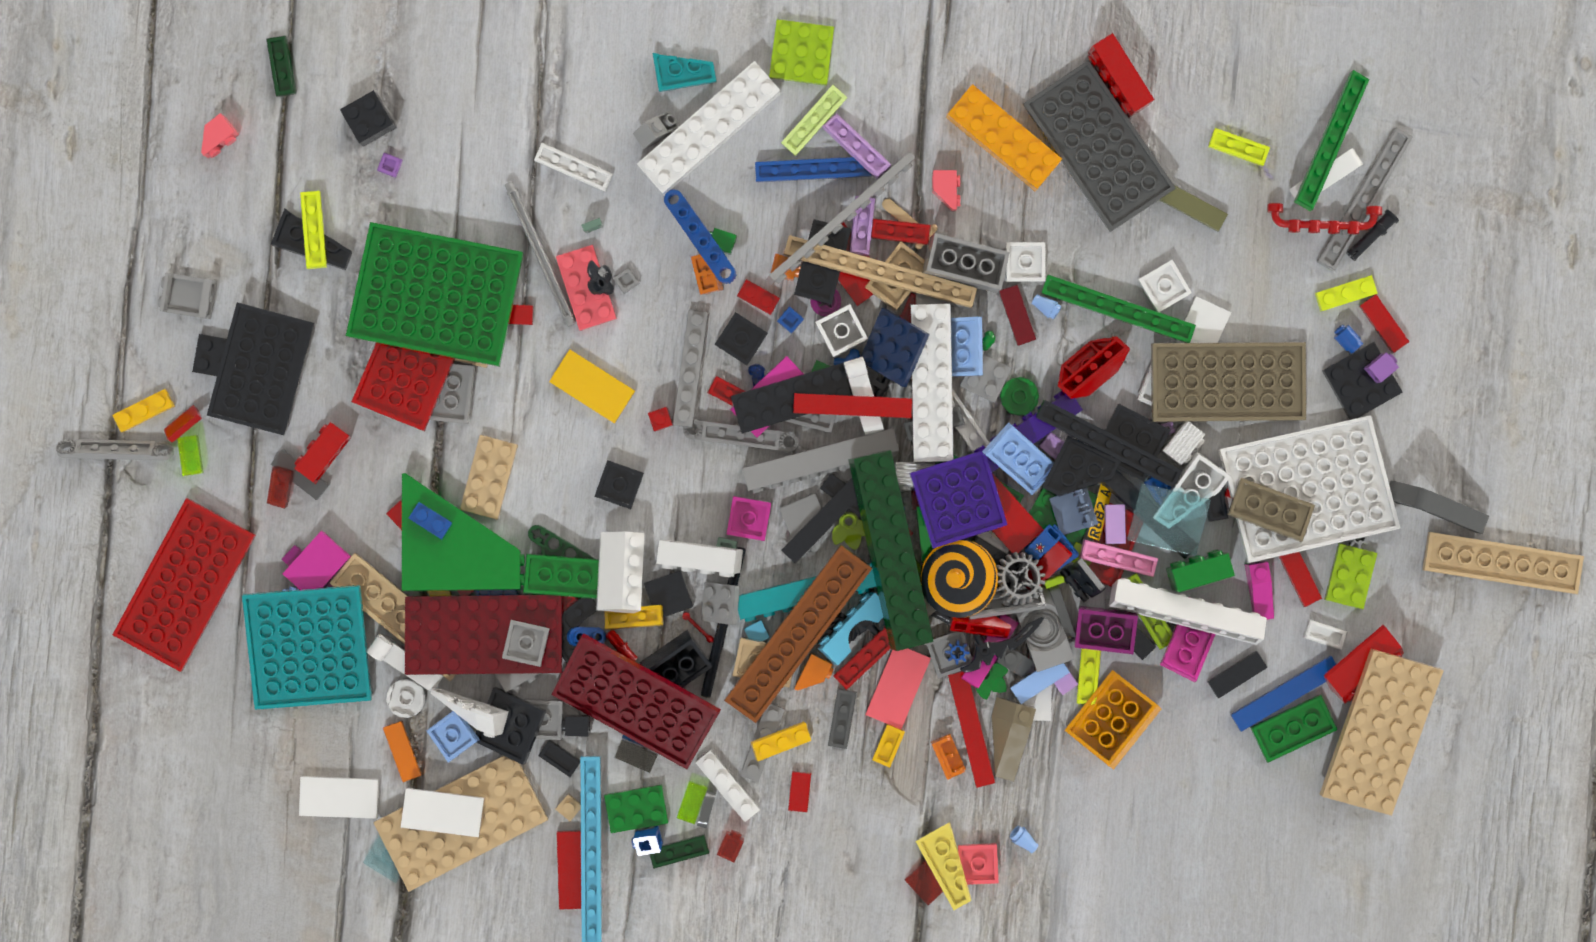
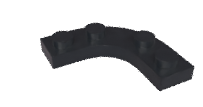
(573, 618)

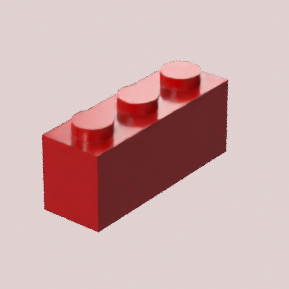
(322, 452)

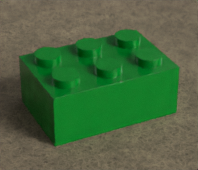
(1199, 570)

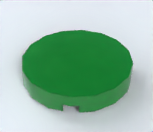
(1019, 396)

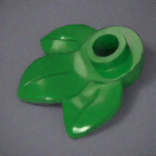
(993, 681)

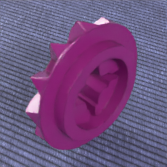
(826, 310)

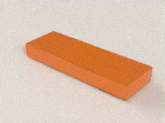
(402, 751)

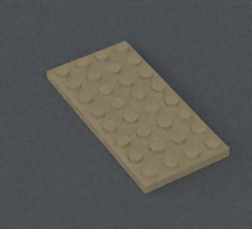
(1228, 381)

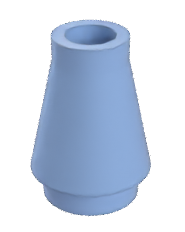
(1047, 306)
(1023, 839)

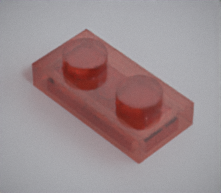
(280, 487)

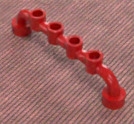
(1315, 225)

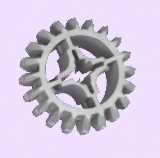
(1026, 582)

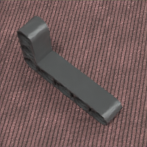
(1438, 506)

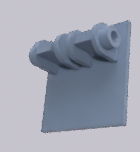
(1073, 511)

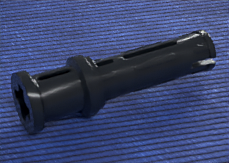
(1378, 229)

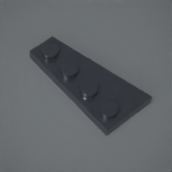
(290, 238)

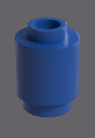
(1347, 338)

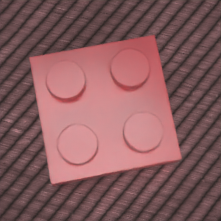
(979, 863)

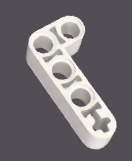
(1341, 167)
(861, 386)
(394, 654)

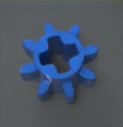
(960, 656)

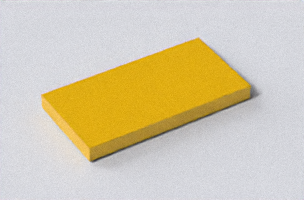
(592, 386)

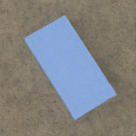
(1019, 458)

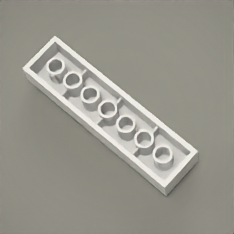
(709, 128)
(933, 386)

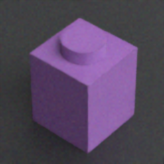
(1382, 367)

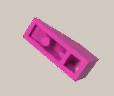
(1260, 588)

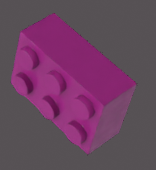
(1106, 630)

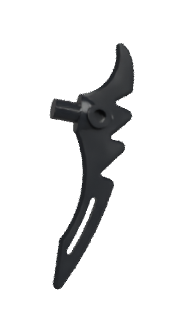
(986, 650)

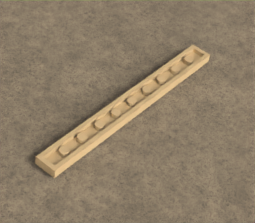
(885, 273)

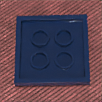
(894, 347)

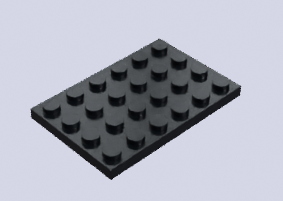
(260, 369)

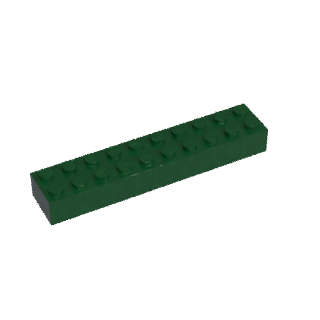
(890, 550)

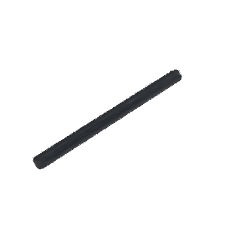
(718, 643)

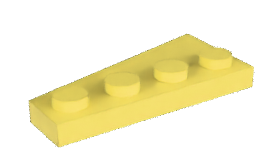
(944, 861)

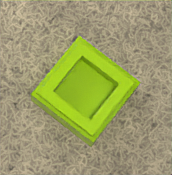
(1053, 581)

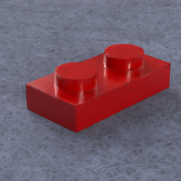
(758, 297)

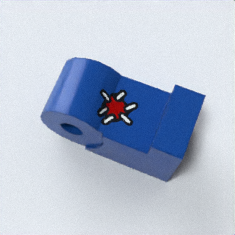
(1043, 543)

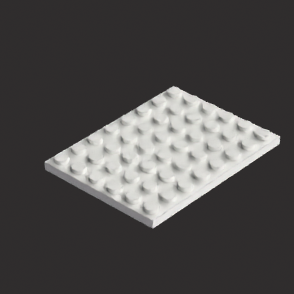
(1326, 466)

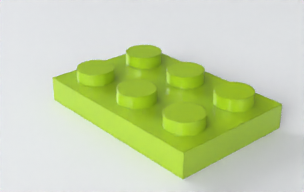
(1350, 576)

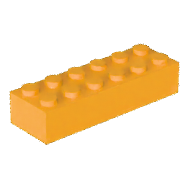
(1003, 137)

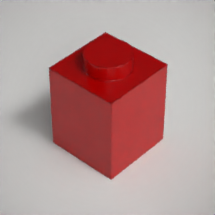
(660, 419)

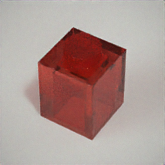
(730, 845)

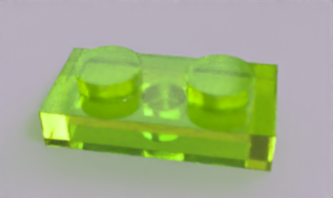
(190, 455)

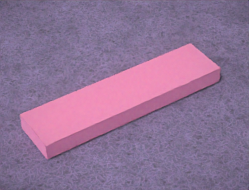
(1118, 558)

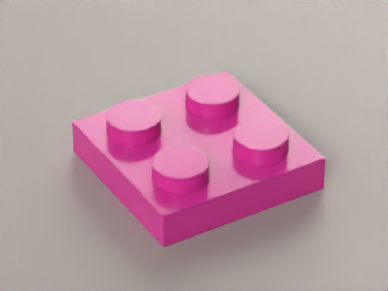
(748, 518)

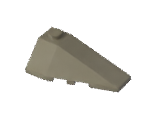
(1010, 733)

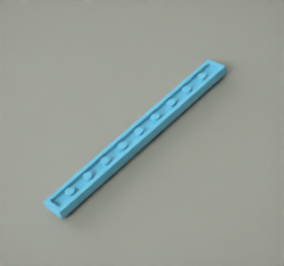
(591, 849)

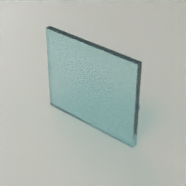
(1168, 519)

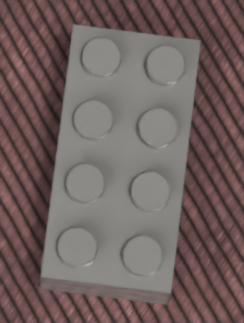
(966, 262)

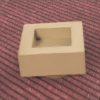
(569, 807)

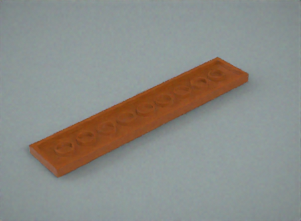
(798, 633)

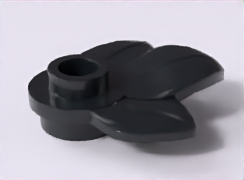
(599, 279)

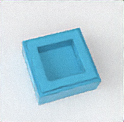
(757, 631)

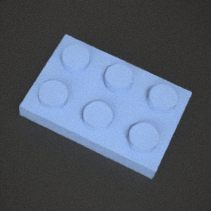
(967, 346)

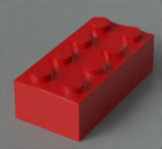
(1120, 75)

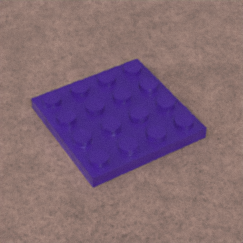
(958, 499)

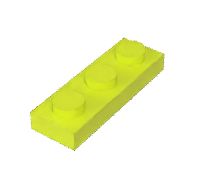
(1346, 293)

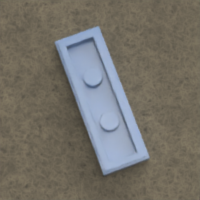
(1037, 682)

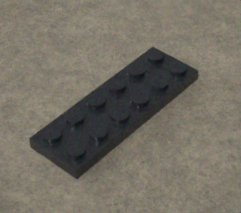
(776, 401)

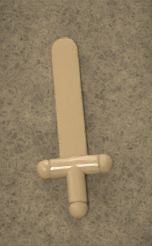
(898, 213)

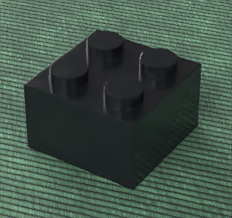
(368, 118)

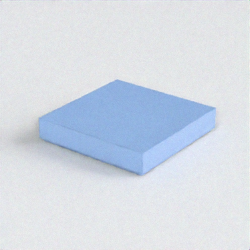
(452, 735)

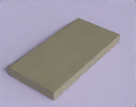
(1271, 509)

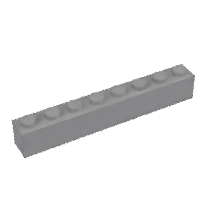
(817, 460)

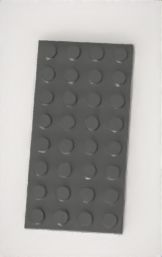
(1099, 146)

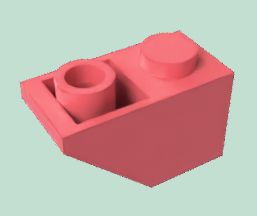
(216, 135)
(945, 187)

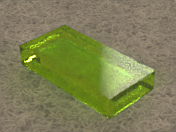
(692, 802)

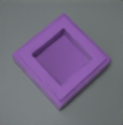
(389, 165)

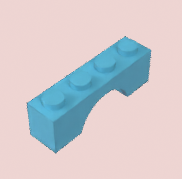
(836, 645)

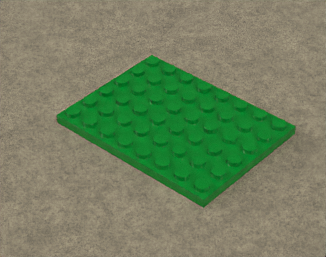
(434, 294)

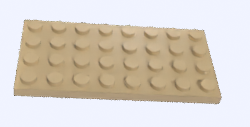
(1381, 732)
(507, 812)

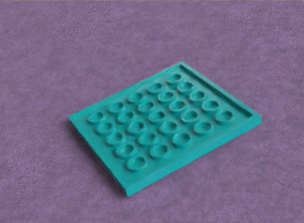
(307, 647)

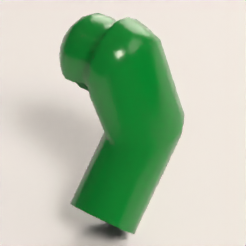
(988, 340)

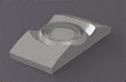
(1048, 642)

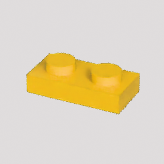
(888, 745)

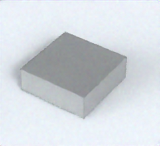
(626, 280)

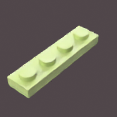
(814, 120)

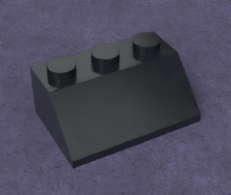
(679, 660)

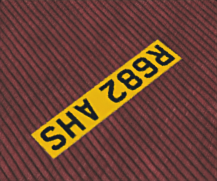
(1102, 499)

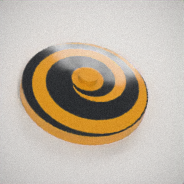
(959, 578)

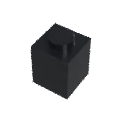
(576, 725)

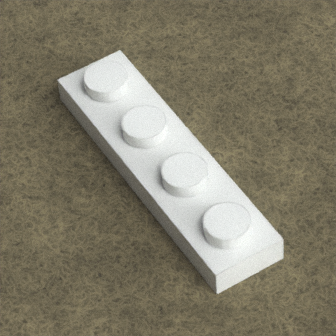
(727, 785)

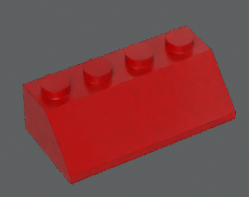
(1346, 674)

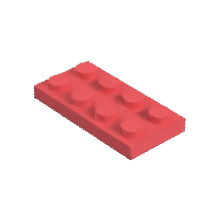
(588, 308)

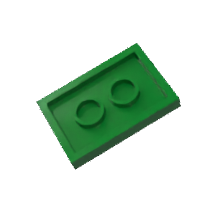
(636, 808)

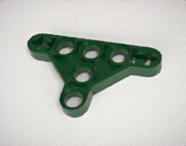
(563, 544)

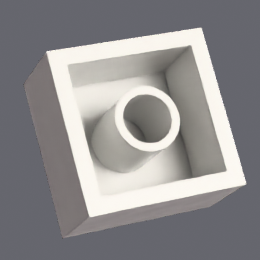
(841, 331)

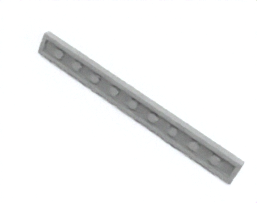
(835, 225)

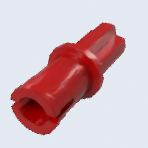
(620, 645)

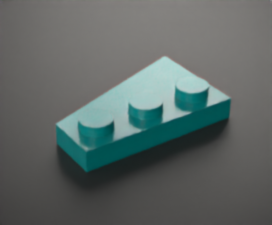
(681, 73)

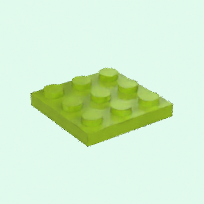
(801, 52)

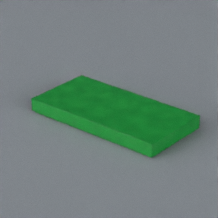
(561, 576)
(1293, 728)

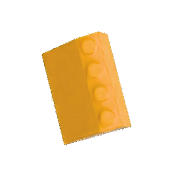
(1114, 720)

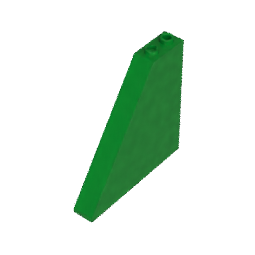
(465, 557)

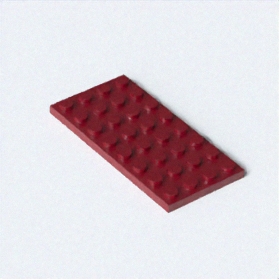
(471, 633)
(635, 701)

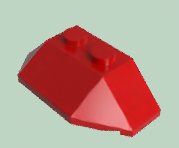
(1092, 366)

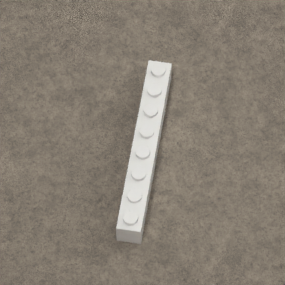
(1187, 611)

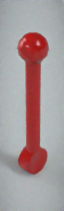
(709, 638)

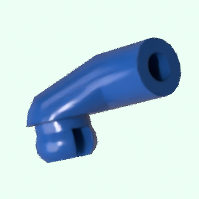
(854, 353)

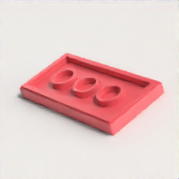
(898, 687)

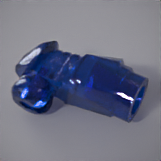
(757, 373)

